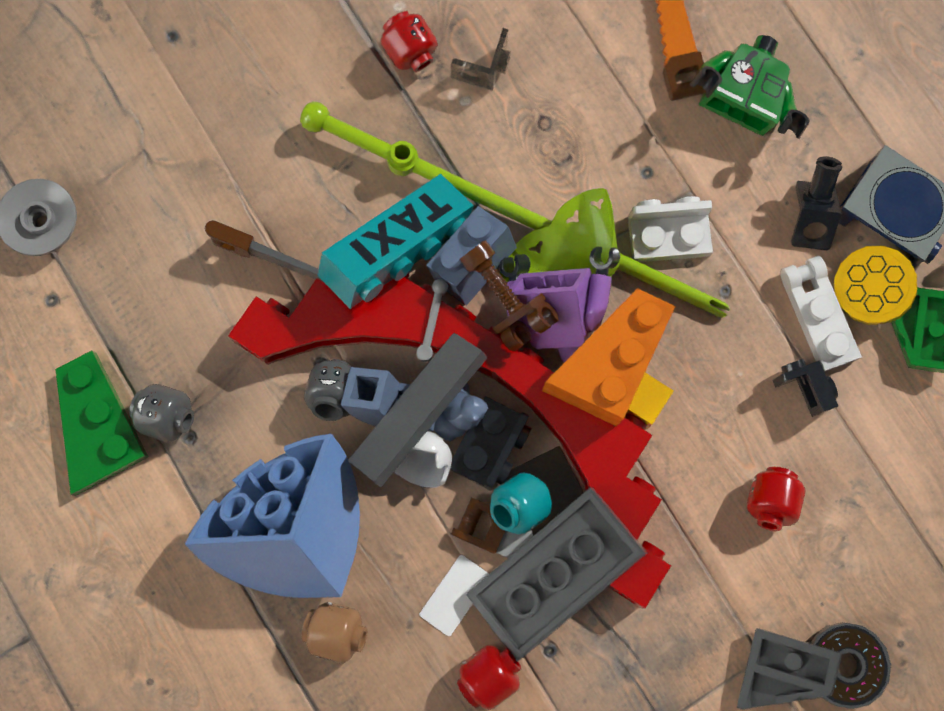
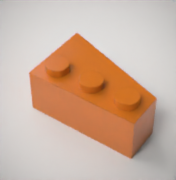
(613, 360)

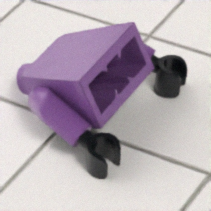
(573, 293)

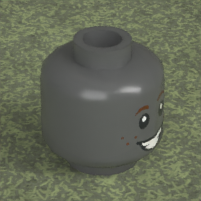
(326, 389)
(161, 412)

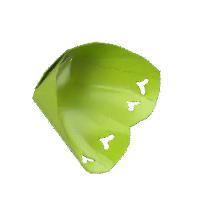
(570, 244)

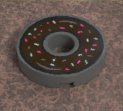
(872, 664)

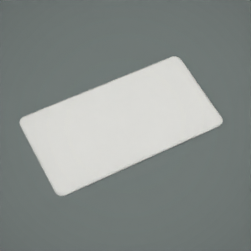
(449, 600)

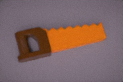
(679, 48)

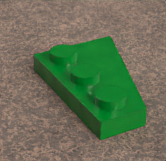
(94, 424)

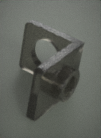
(487, 76)

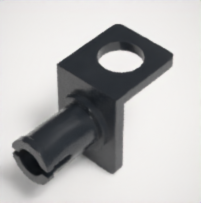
(818, 204)

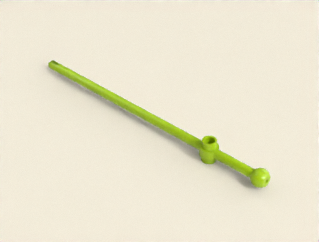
(317, 118)

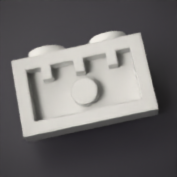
(670, 229)

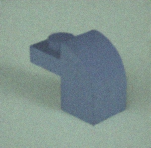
(371, 394)

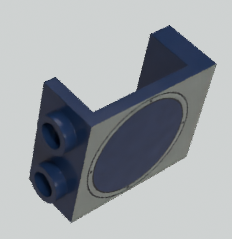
(899, 204)

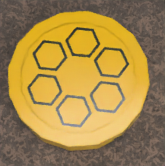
(875, 285)

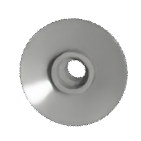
(23, 207)

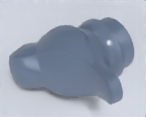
(460, 415)

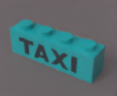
(393, 241)

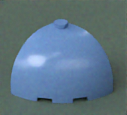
(286, 523)

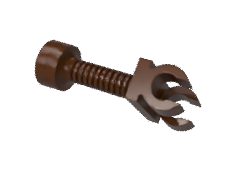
(513, 332)

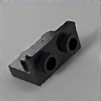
(487, 446)

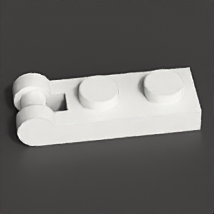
(820, 314)

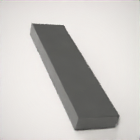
(417, 409)

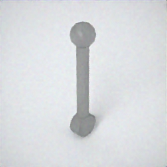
(424, 351)

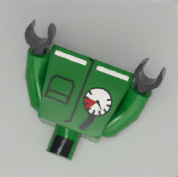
(751, 88)

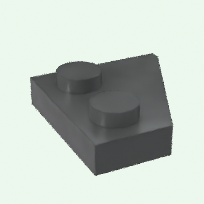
(786, 671)

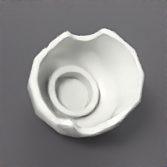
(427, 462)

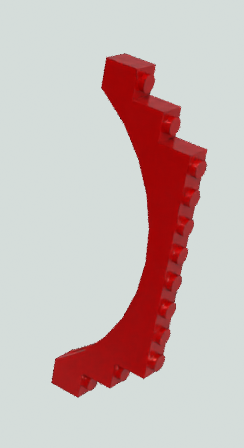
(400, 316)

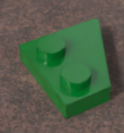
(922, 331)

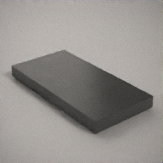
(556, 574)

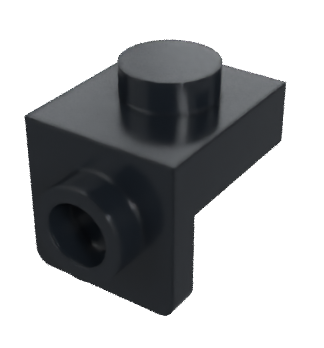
(816, 387)

